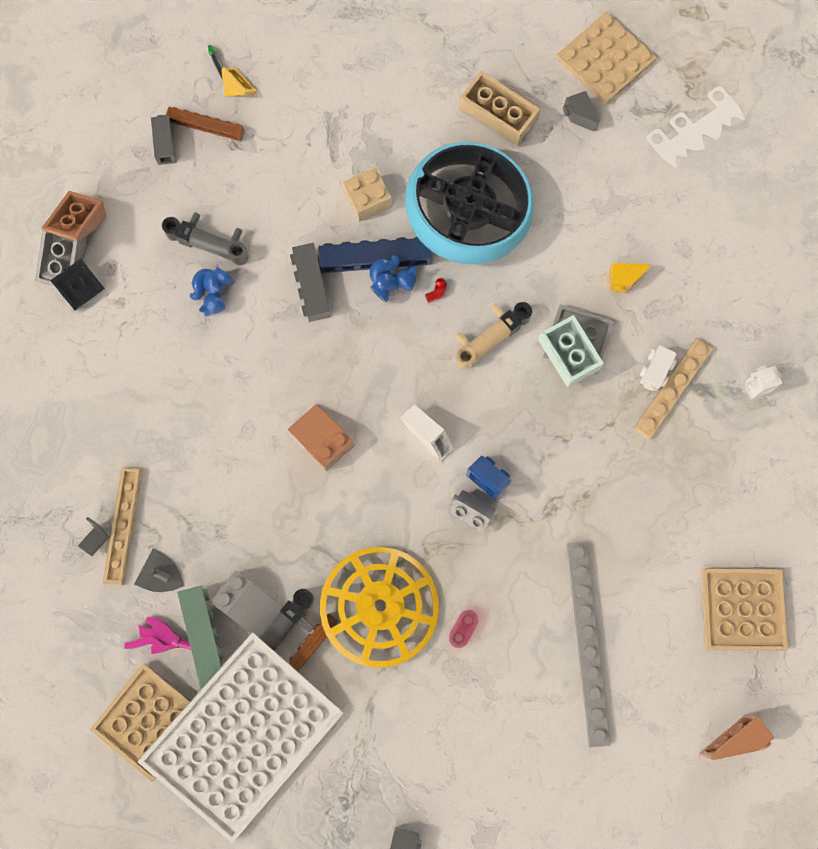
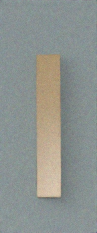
(122, 526)

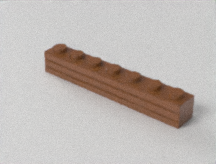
(206, 124)
(312, 642)

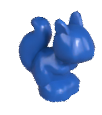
(385, 281)
(214, 283)

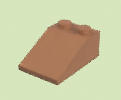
(75, 216)
(321, 437)
(742, 737)

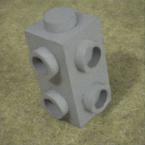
(471, 510)

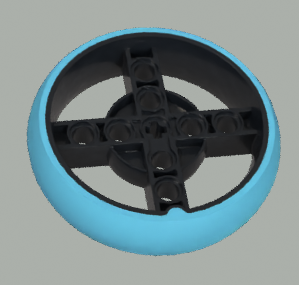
(487, 161)

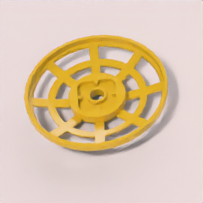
(376, 619)

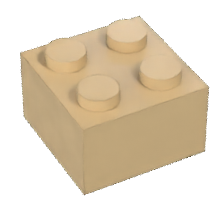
(367, 194)

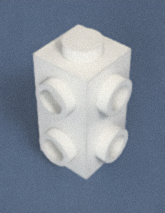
(655, 373)
(763, 381)

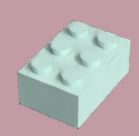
(570, 351)

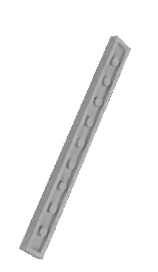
(588, 645)

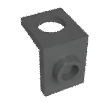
(94, 539)

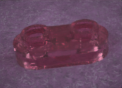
(463, 629)

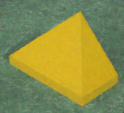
(235, 83)

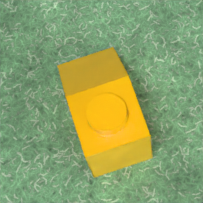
(625, 275)

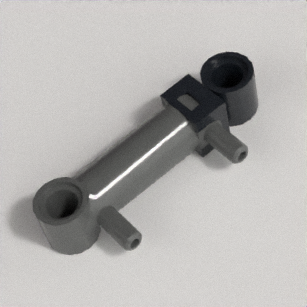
(190, 236)
(289, 616)

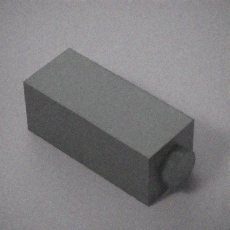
(163, 140)

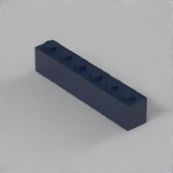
(362, 255)

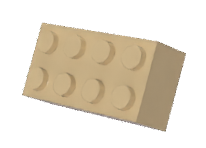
(499, 108)

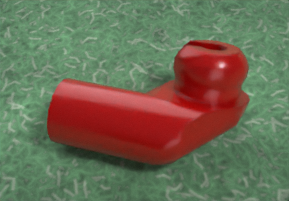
(439, 290)

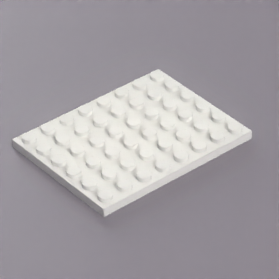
(241, 737)

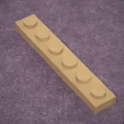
(673, 389)

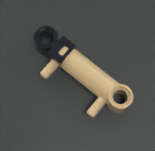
(507, 325)

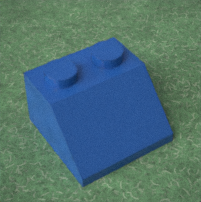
(488, 476)

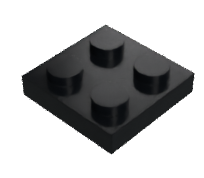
(77, 284)

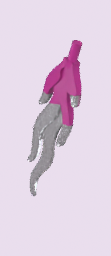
(134, 635)

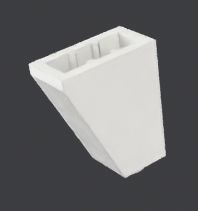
(428, 432)

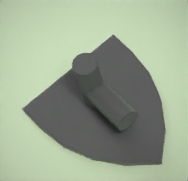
(159, 574)

